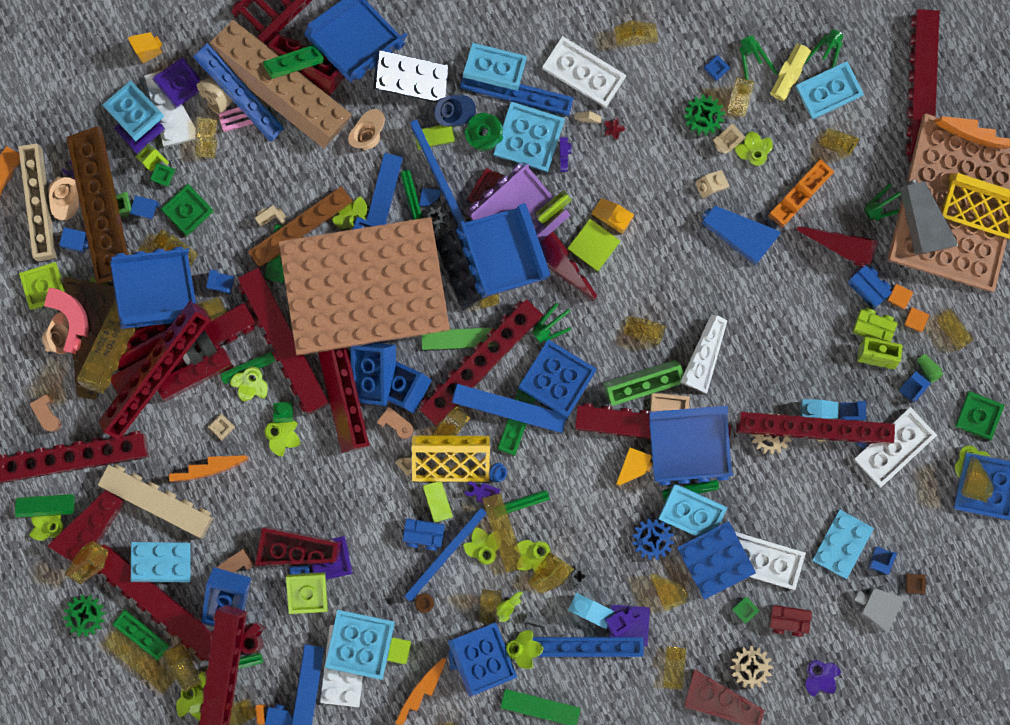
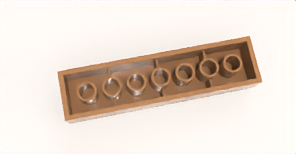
(289, 94)

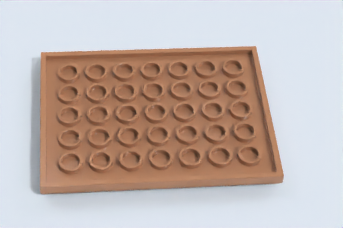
(978, 253)
(364, 286)

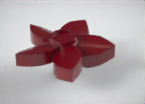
(613, 129)

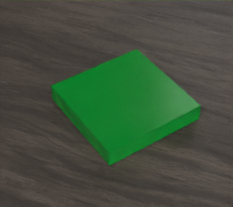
(187, 210)
(979, 415)

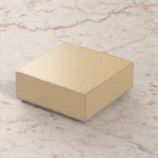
(221, 427)

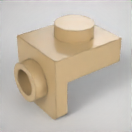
(728, 139)
(712, 183)
(266, 215)

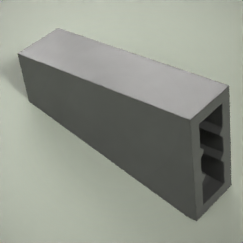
(925, 221)

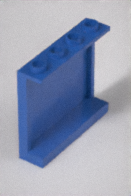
(352, 36)
(503, 251)
(151, 286)
(690, 444)

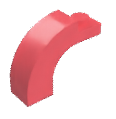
(75, 314)

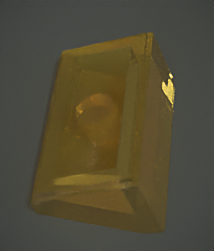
(954, 330)

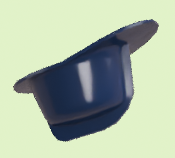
(454, 110)

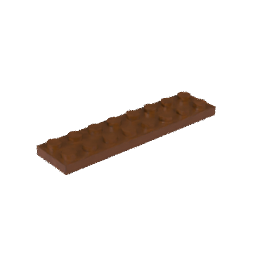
(97, 200)

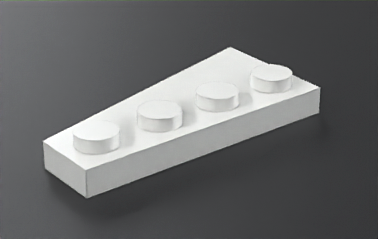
(175, 121)
(701, 366)

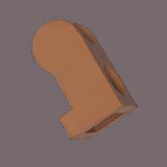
(45, 415)
(398, 423)
(237, 562)

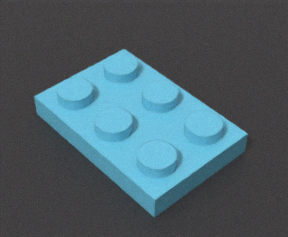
(495, 66)
(829, 90)
(133, 110)
(691, 511)
(842, 544)
(160, 562)

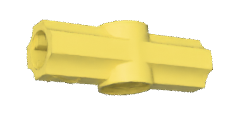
(790, 72)

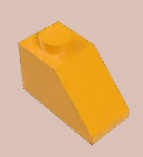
(146, 46)
(613, 215)
(634, 466)

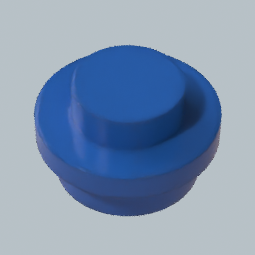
(497, 472)

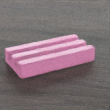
(234, 126)

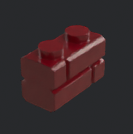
(789, 619)

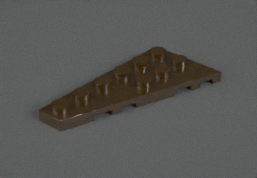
(97, 302)

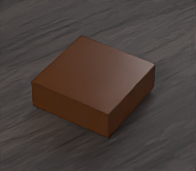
(915, 583)

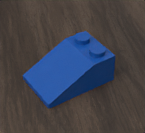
(373, 371)
(408, 387)
(224, 589)

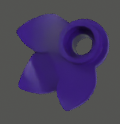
(823, 679)

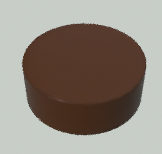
(424, 603)

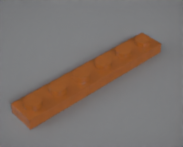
(301, 225)

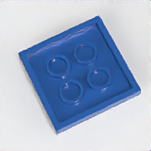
(557, 378)
(999, 474)
(716, 560)
(482, 659)

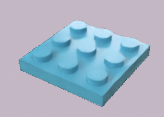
(529, 137)
(360, 644)

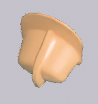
(367, 130)
(63, 198)
(56, 334)

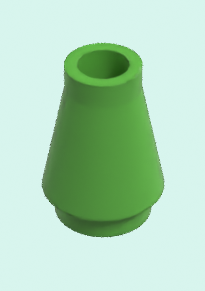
(930, 369)

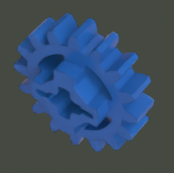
(644, 541)

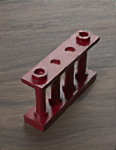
(279, 21)

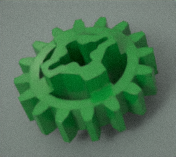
(697, 119)
(87, 607)

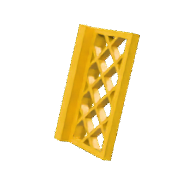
(982, 188)
(450, 446)

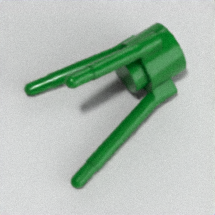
(833, 40)
(751, 46)
(873, 210)
(542, 332)

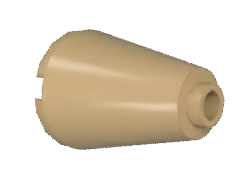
(214, 94)

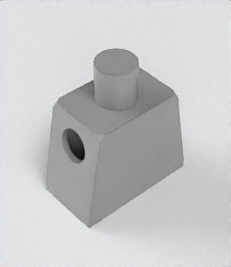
(879, 607)

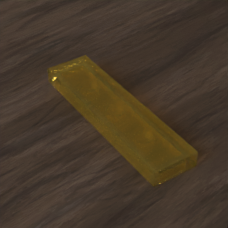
(503, 532)
(140, 661)

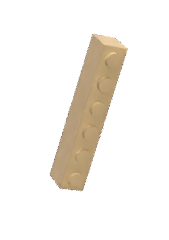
(37, 202)
(155, 501)

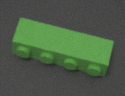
(643, 382)

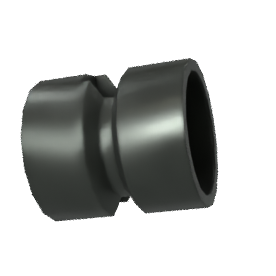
(206, 346)

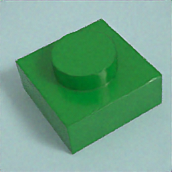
(162, 174)
(283, 412)
(745, 610)

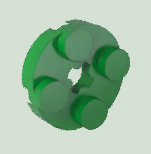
(475, 127)

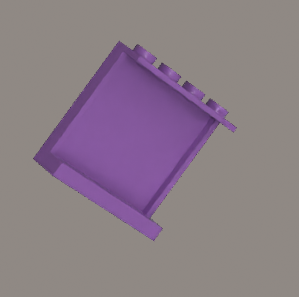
(515, 189)

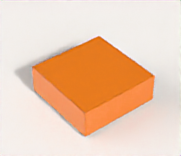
(900, 296)
(916, 319)
(260, 714)

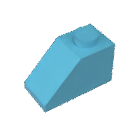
(818, 408)
(590, 610)

